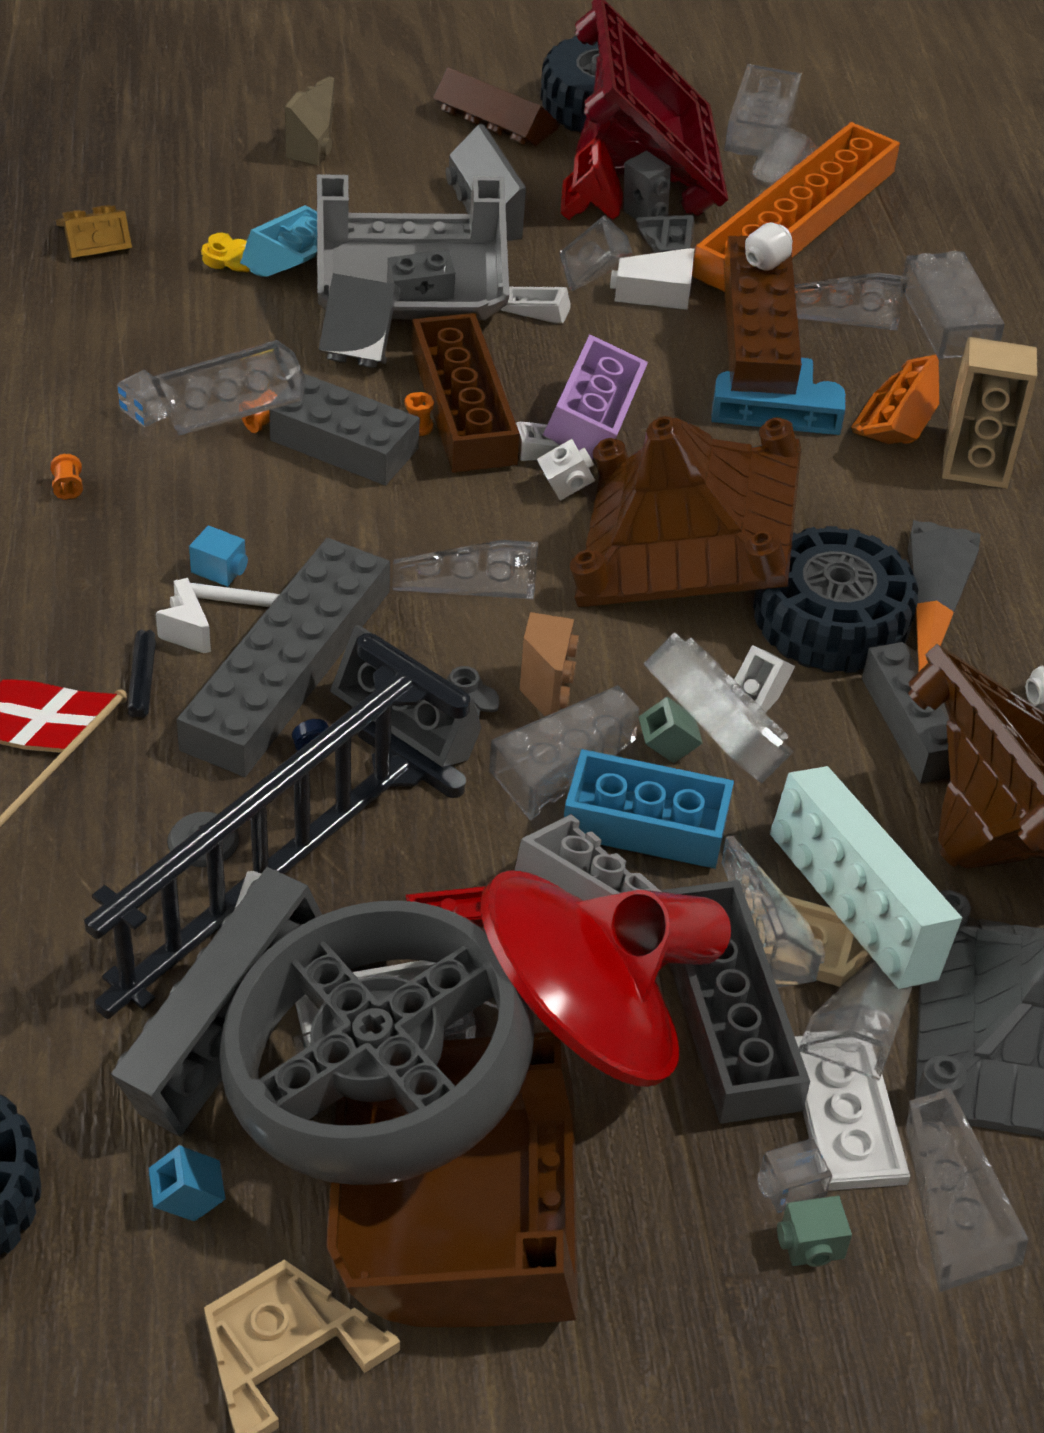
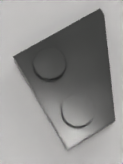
(667, 232)

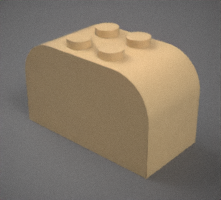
(988, 411)

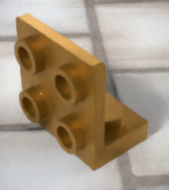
(95, 232)

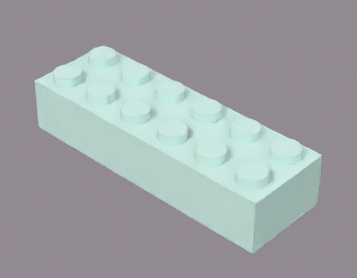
(865, 877)

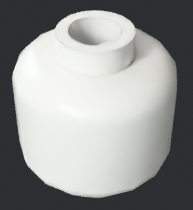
(768, 246)

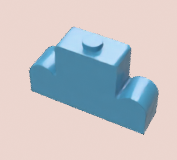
(812, 408)

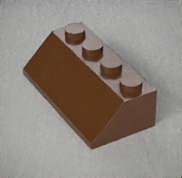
(494, 108)

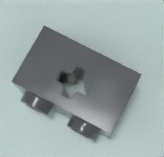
(646, 186)
(423, 276)

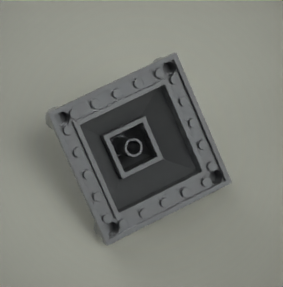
(986, 1024)

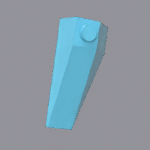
(282, 243)

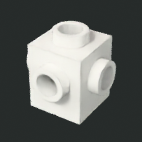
(567, 468)

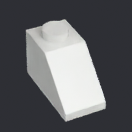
(763, 676)

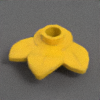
(223, 252)

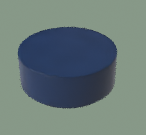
(307, 731)

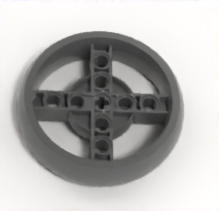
(374, 1043)

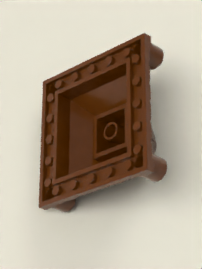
(689, 515)
(995, 764)

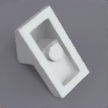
(185, 620)

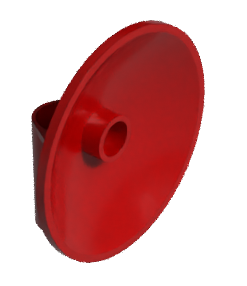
(596, 963)

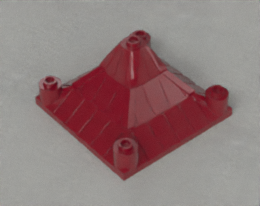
(650, 108)

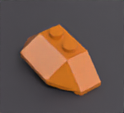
(902, 404)

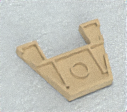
(275, 1324)

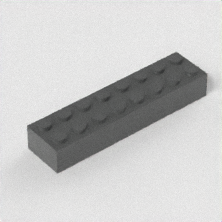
(283, 657)

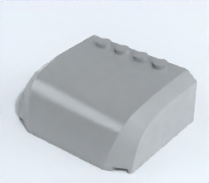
(363, 241)

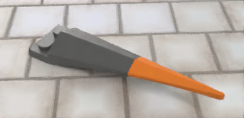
(942, 565)

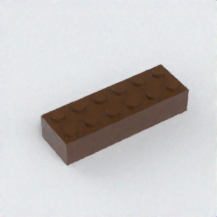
(761, 323)
(466, 393)

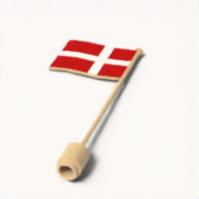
(49, 720)

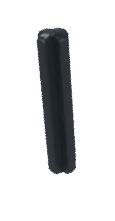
(141, 673)

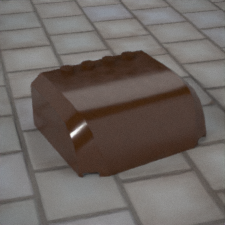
(482, 1234)

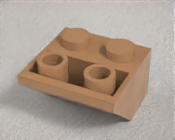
(547, 661)

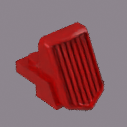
(592, 181)

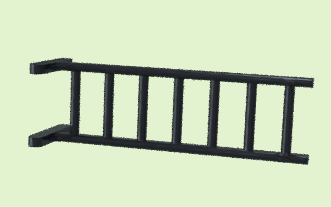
(395, 763)

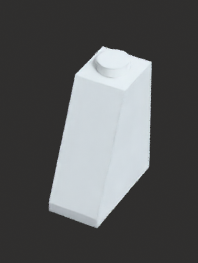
(655, 279)

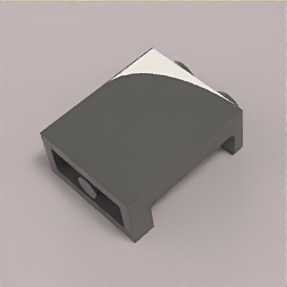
(358, 320)

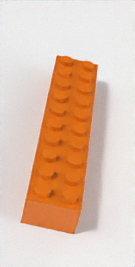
(807, 196)

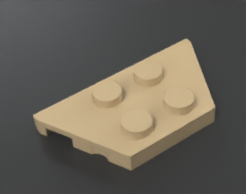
(841, 948)

